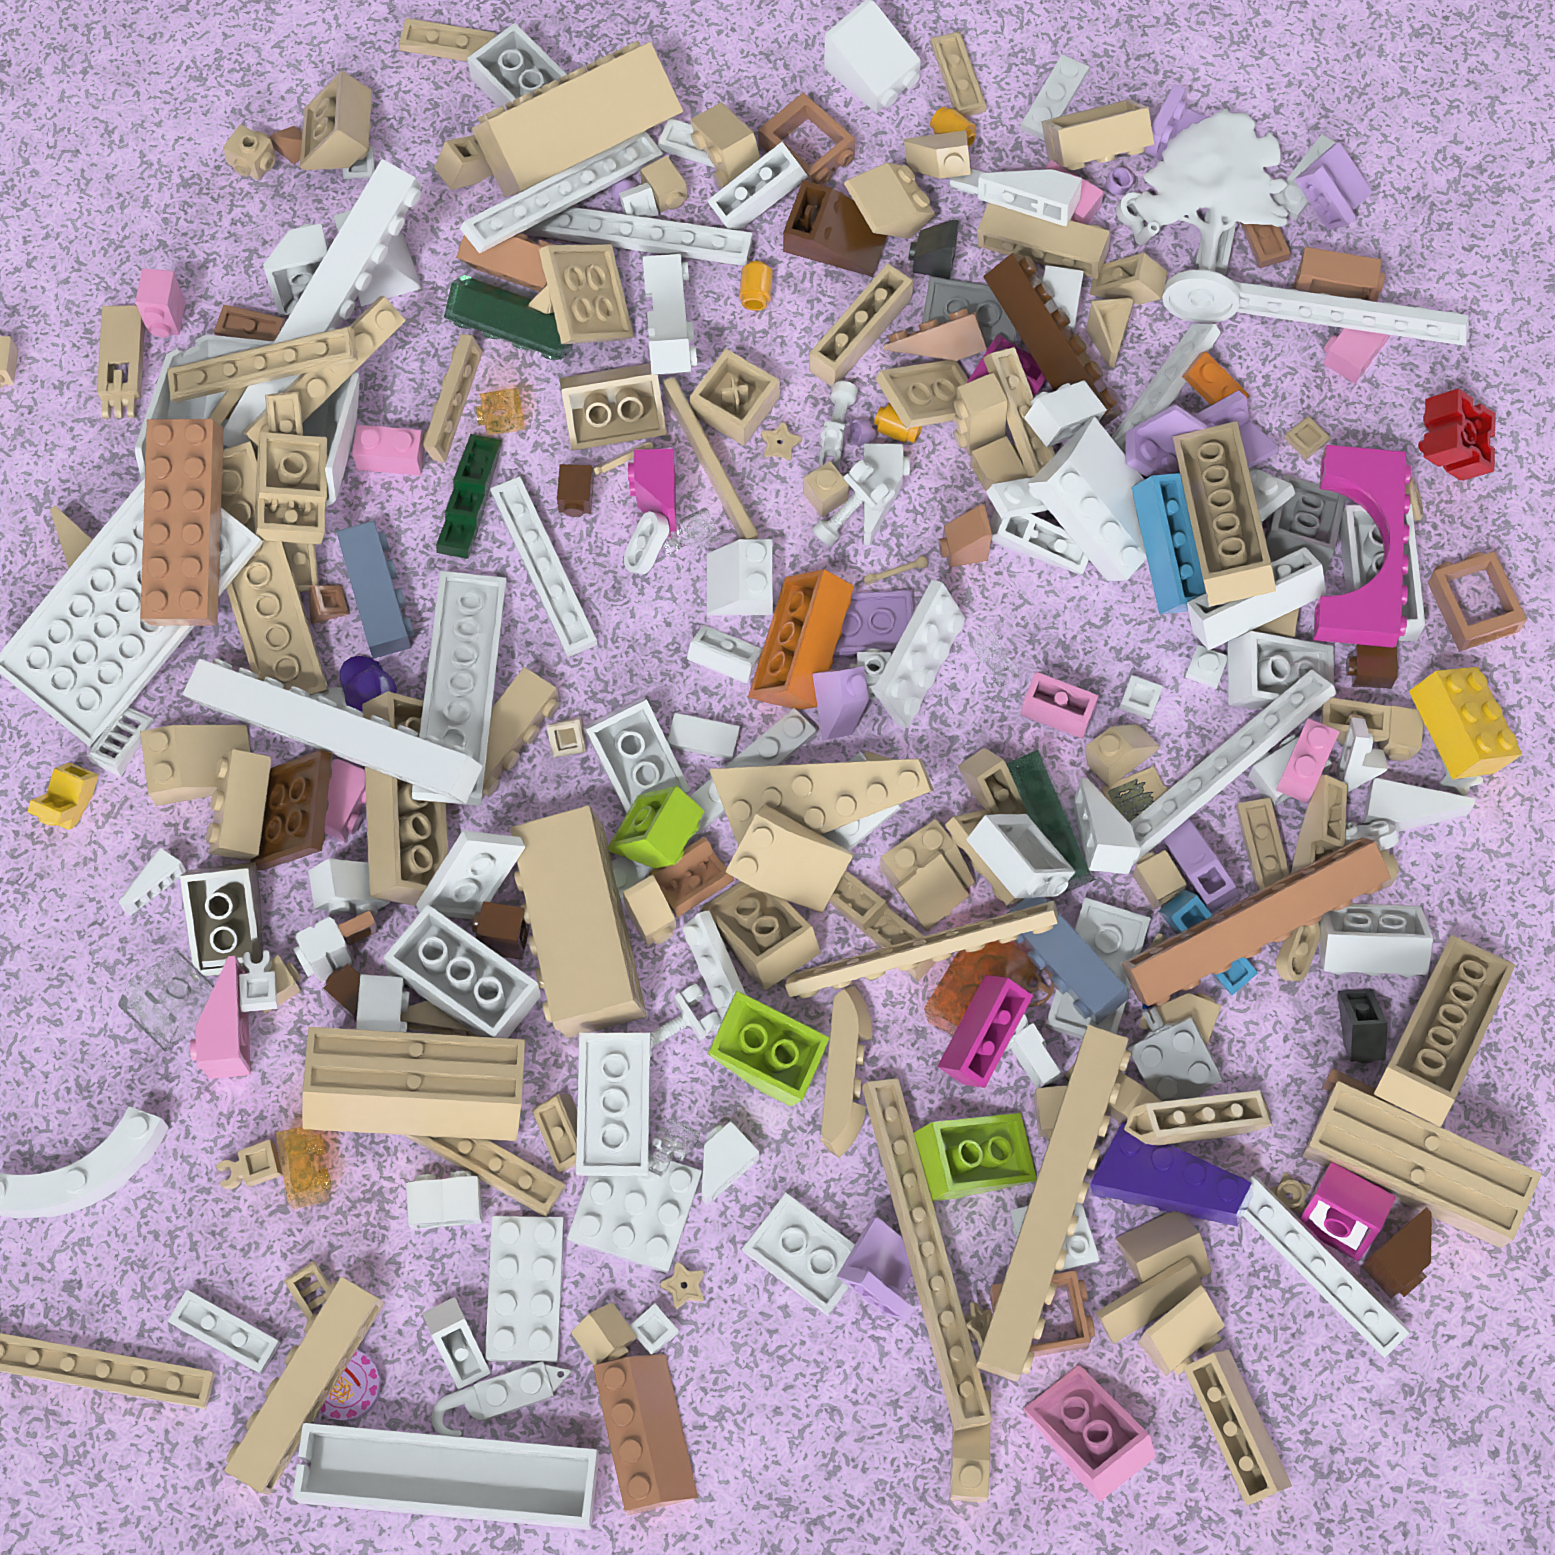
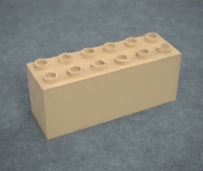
(576, 118)
(577, 923)
(412, 1084)
(1423, 1165)

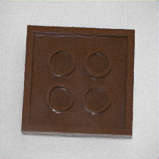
(295, 810)

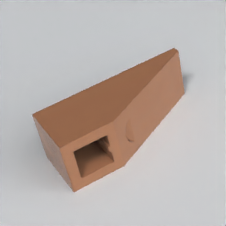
(948, 340)

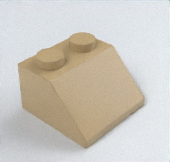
(891, 200)
(918, 848)
(1182, 1332)

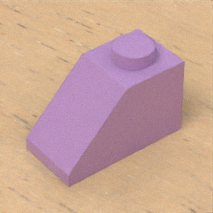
(840, 700)

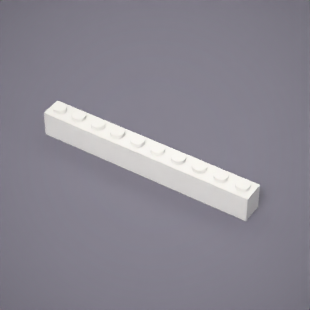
(338, 279)
(334, 730)

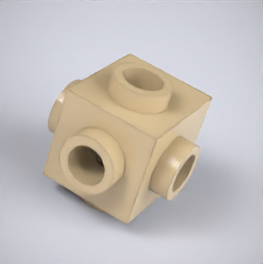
(250, 152)

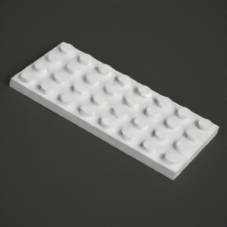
(85, 643)

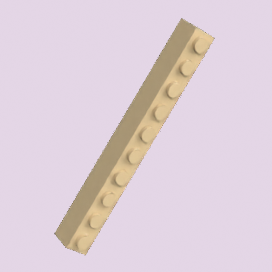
(1052, 1205)

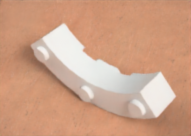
(667, 322)
(88, 1178)

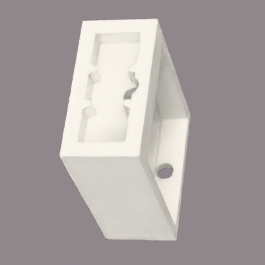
(1021, 856)

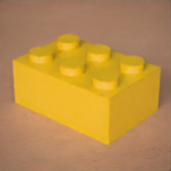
(1465, 722)

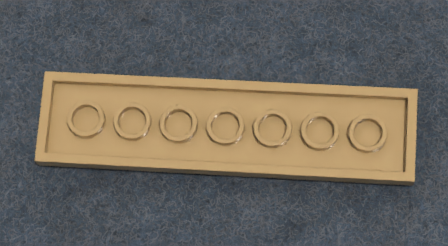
(266, 592)

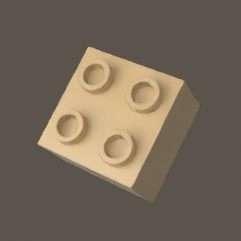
(735, 397)

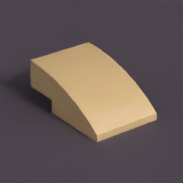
(291, 488)

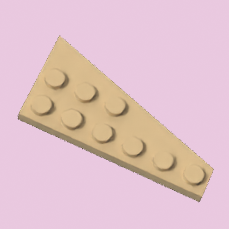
(819, 793)

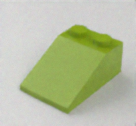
(768, 1049)
(974, 1155)

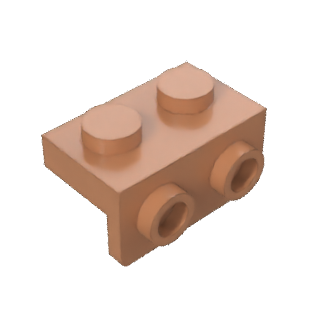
(692, 878)

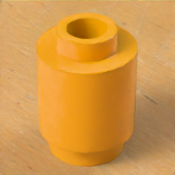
(949, 120)
(755, 285)
(891, 426)

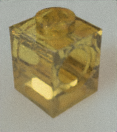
(504, 400)

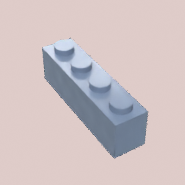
(373, 589)
(1074, 967)

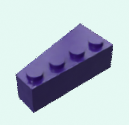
(1170, 1181)

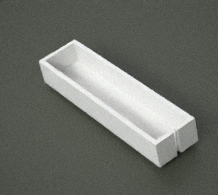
(446, 1476)

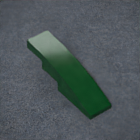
(468, 496)

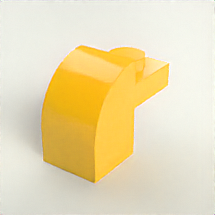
(66, 796)

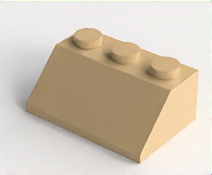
(336, 125)
(612, 406)

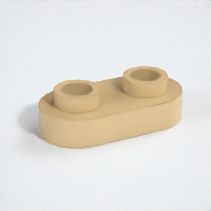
(1297, 953)

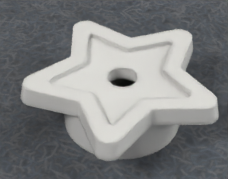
(1460, 786)

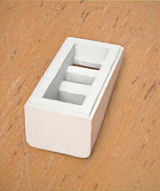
(120, 762)
(153, 879)

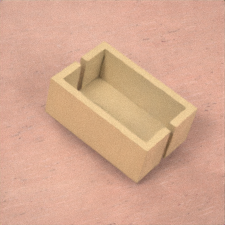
(1098, 134)

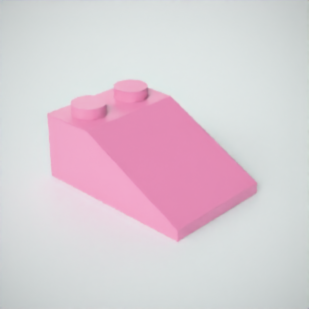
(223, 1028)
(1091, 1432)

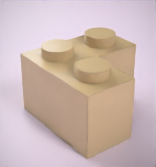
(726, 141)

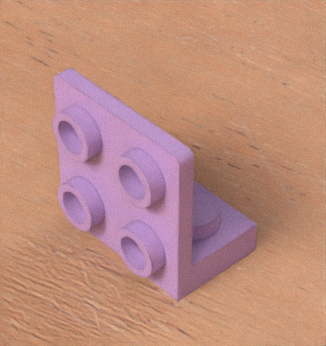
(1171, 121)
(1334, 187)
(1232, 409)
(1151, 443)
(879, 1270)

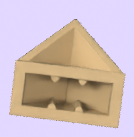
(1108, 325)

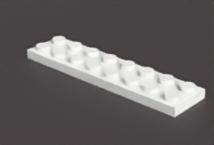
(462, 669)

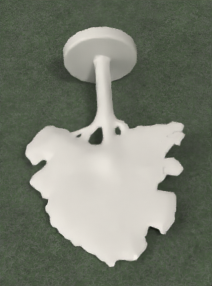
(1218, 169)

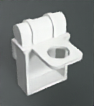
(1032, 1054)

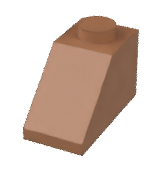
(967, 538)

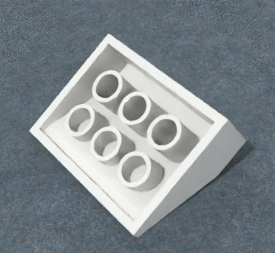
(1093, 500)

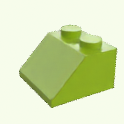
(657, 828)

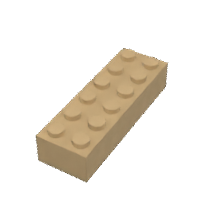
(1224, 514)
(403, 833)
(1445, 1031)

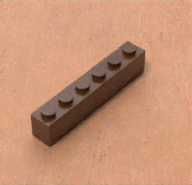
(1047, 331)

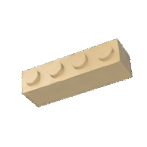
(1045, 242)
(860, 325)
(516, 722)
(1237, 1426)

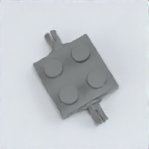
(1174, 1058)

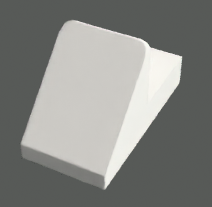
(1358, 758)

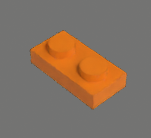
(1211, 379)

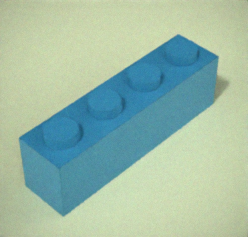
(1168, 542)

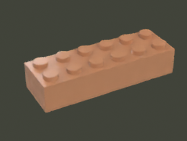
(182, 522)

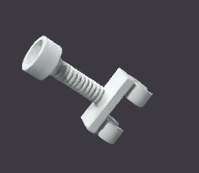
(832, 435)
(828, 530)
(683, 1001)

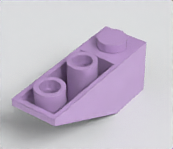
(1201, 866)

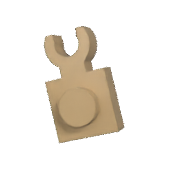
(255, 1165)

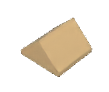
(1162, 1244)

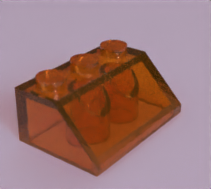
(965, 975)

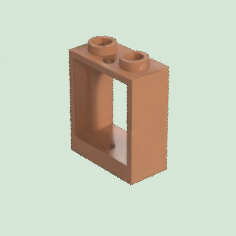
(791, 118)
(1339, 274)
(1487, 630)
(1082, 1324)

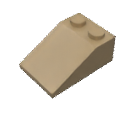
(184, 759)
(789, 860)
(763, 933)

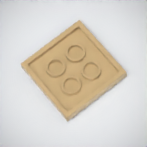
(586, 293)

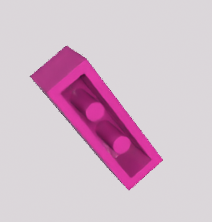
(985, 1031)

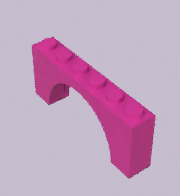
(1377, 484)

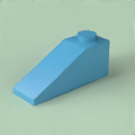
(1188, 910)

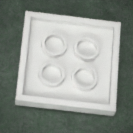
(636, 1214)

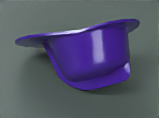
(364, 680)

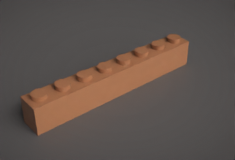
(1256, 922)

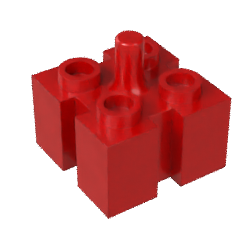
(1458, 435)

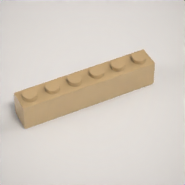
(303, 1386)

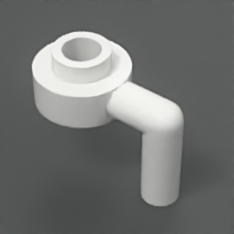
(1141, 233)

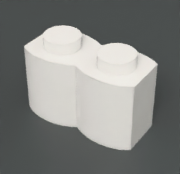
(444, 1201)

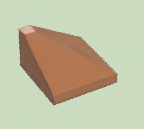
(288, 143)
(327, 603)

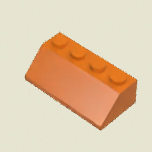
(801, 638)

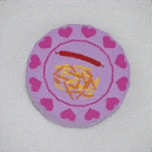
(354, 1391)

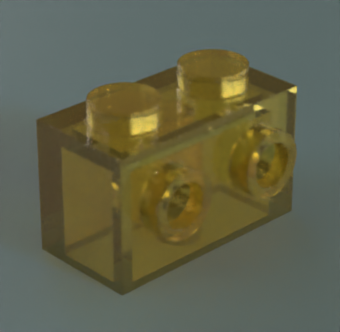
(302, 1167)

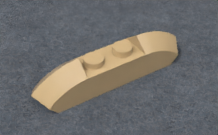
(841, 1115)
(1199, 1118)

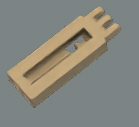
(120, 344)

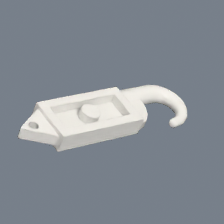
(501, 1394)

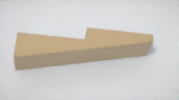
(874, 918)

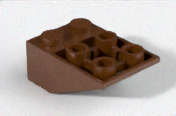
(831, 231)

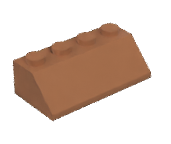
(645, 1433)

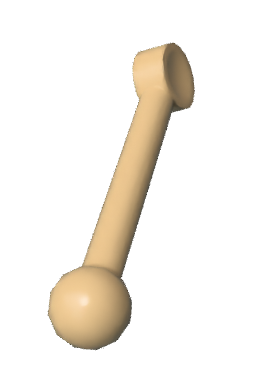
(921, 562)

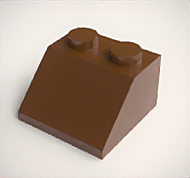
(1401, 1260)

